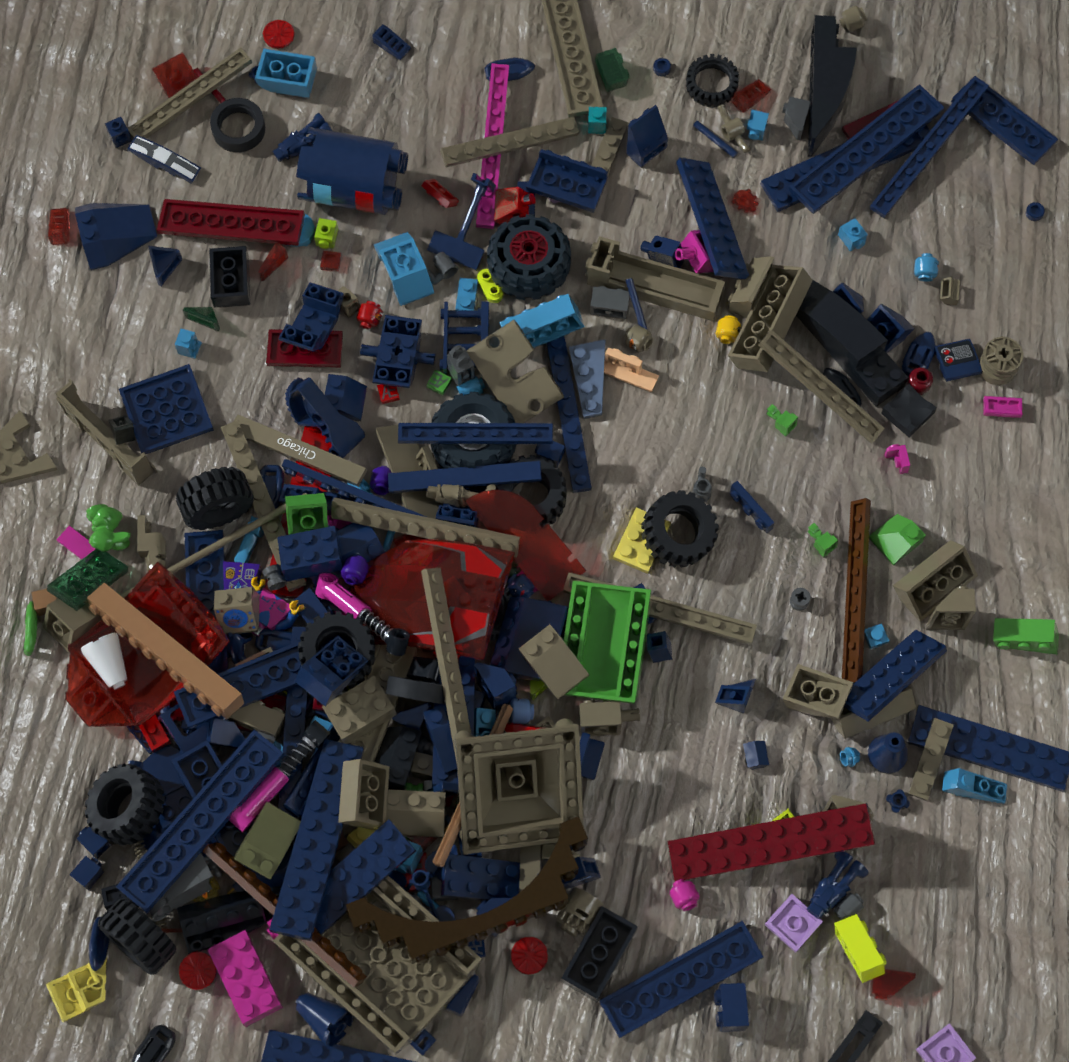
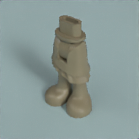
(453, 494)

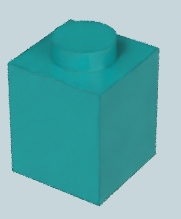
(597, 120)

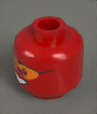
(369, 315)

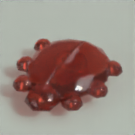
(745, 200)

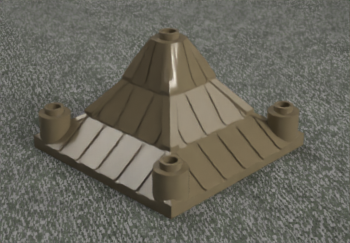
(518, 786)

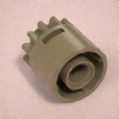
(579, 912)

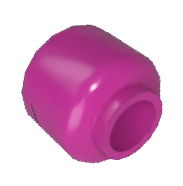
(684, 895)

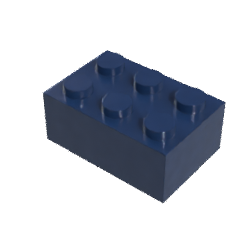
(310, 553)

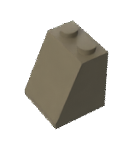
(68, 624)

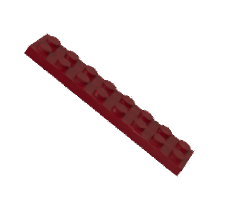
(231, 222)

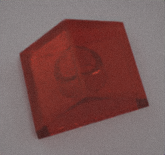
(174, 74)

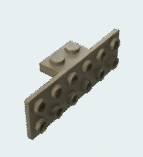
(406, 459)

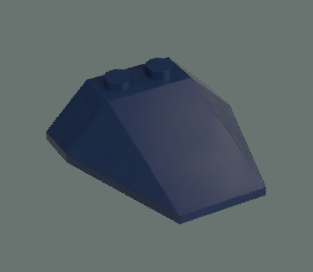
(113, 230)

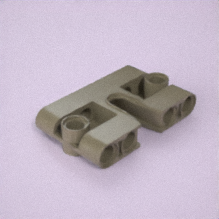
(496, 367)

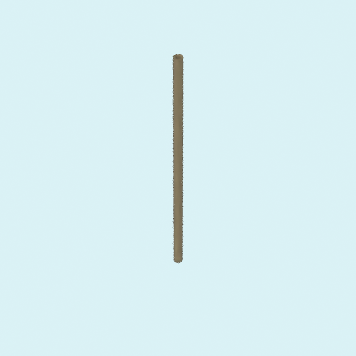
(224, 541)

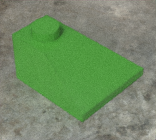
(897, 538)

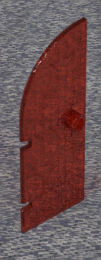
(541, 551)

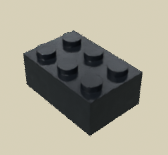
(229, 276)

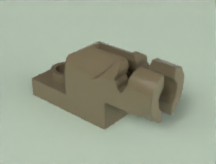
(150, 545)

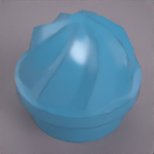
(850, 756)

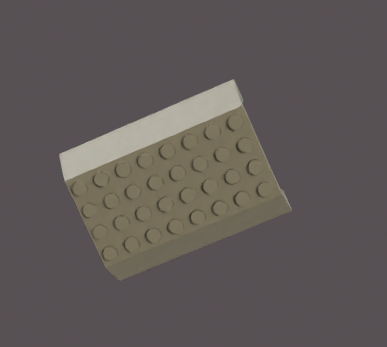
(396, 995)

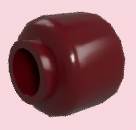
(921, 380)

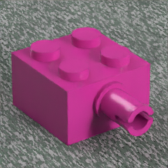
(695, 251)

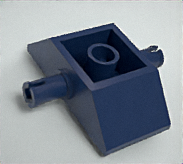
(402, 338)

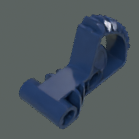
(320, 413)

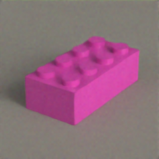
(245, 978)

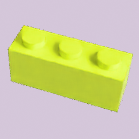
(860, 948)

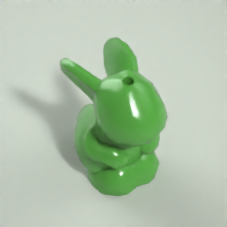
(104, 522)

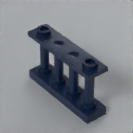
(481, 330)

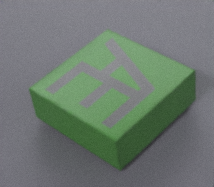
(439, 382)

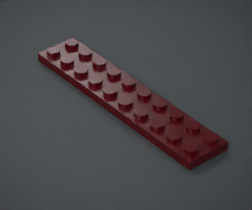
(771, 842)

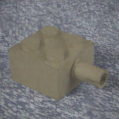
(604, 717)

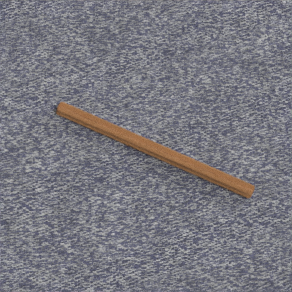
(455, 823)

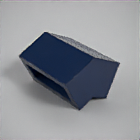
(756, 754)

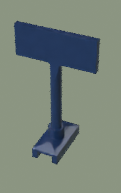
(456, 247)

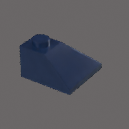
(890, 325)

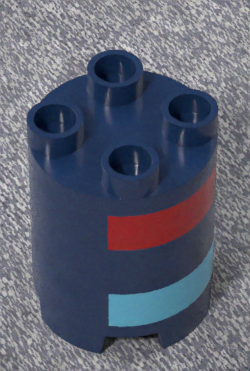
(351, 171)

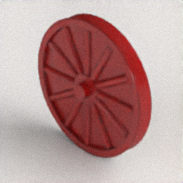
(278, 34)
(529, 955)
(197, 970)

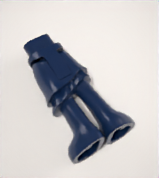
(292, 144)
(831, 892)

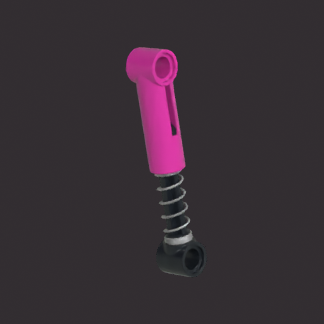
(331, 590)
(278, 777)

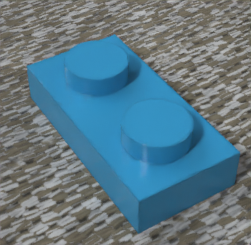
(466, 294)

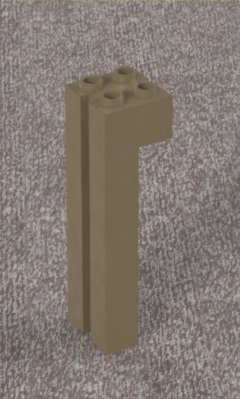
(653, 280)

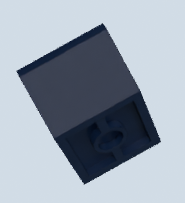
(315, 318)
(460, 515)

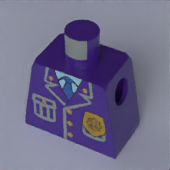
(240, 574)

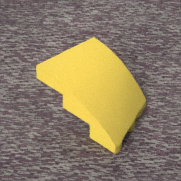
(78, 991)

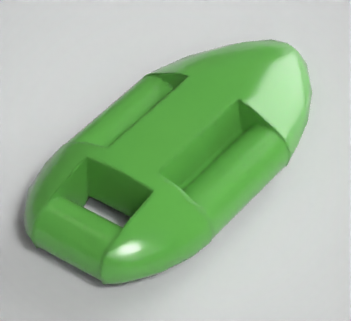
(30, 629)

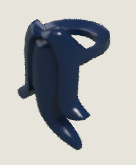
(235, 647)

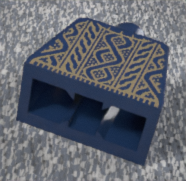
(662, 251)

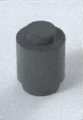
(849, 906)

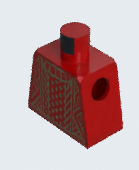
(511, 203)

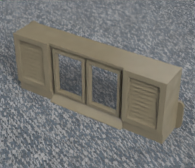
(135, 466)

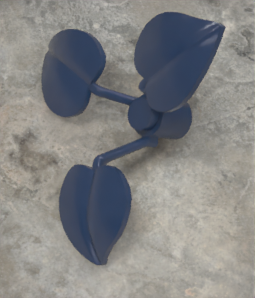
(421, 882)

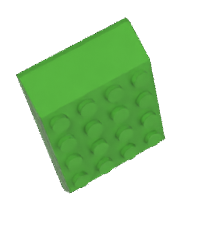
(608, 638)

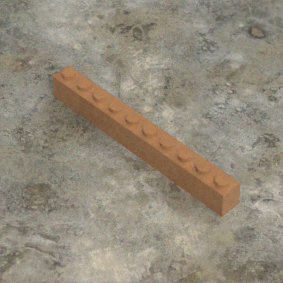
(166, 651)

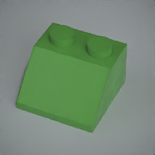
(306, 512)

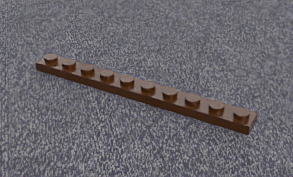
(856, 590)
(262, 893)

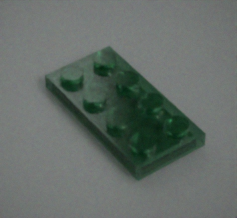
(85, 577)

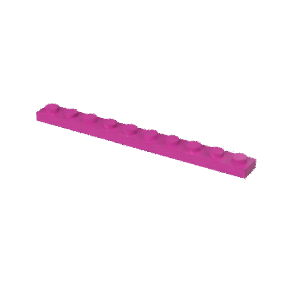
(494, 126)

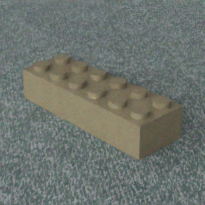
(773, 311)

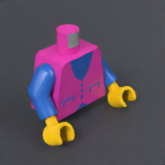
(274, 611)

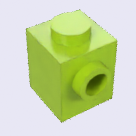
(326, 233)

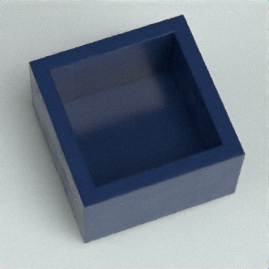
(732, 1007)

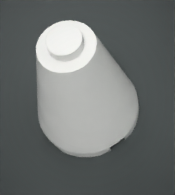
(107, 659)

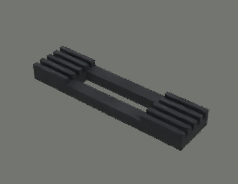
(867, 1026)

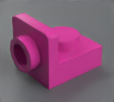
(901, 457)

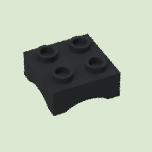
(908, 410)

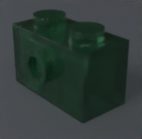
(611, 69)

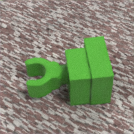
(784, 422)
(824, 542)

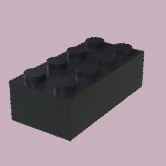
(599, 954)

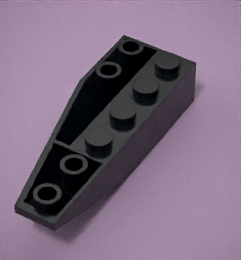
(220, 918)

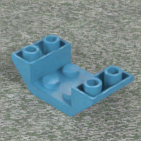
(405, 268)

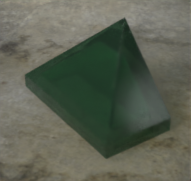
(203, 316)

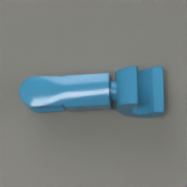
(248, 543)

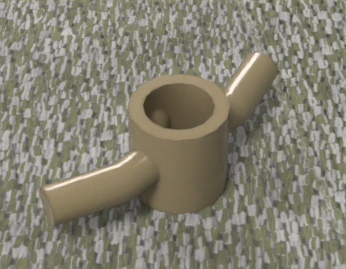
(733, 129)

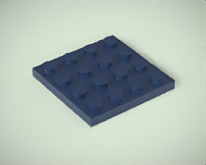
(166, 409)

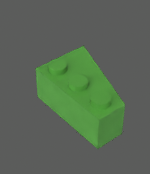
(1026, 635)

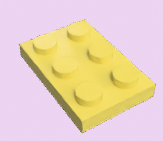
(632, 546)

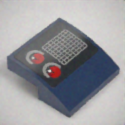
(958, 360)

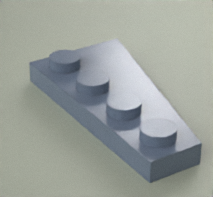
(588, 368)

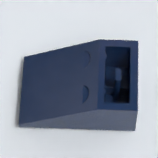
(646, 137)
(330, 670)

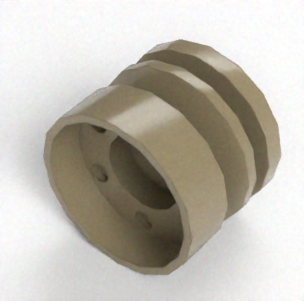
(1000, 360)

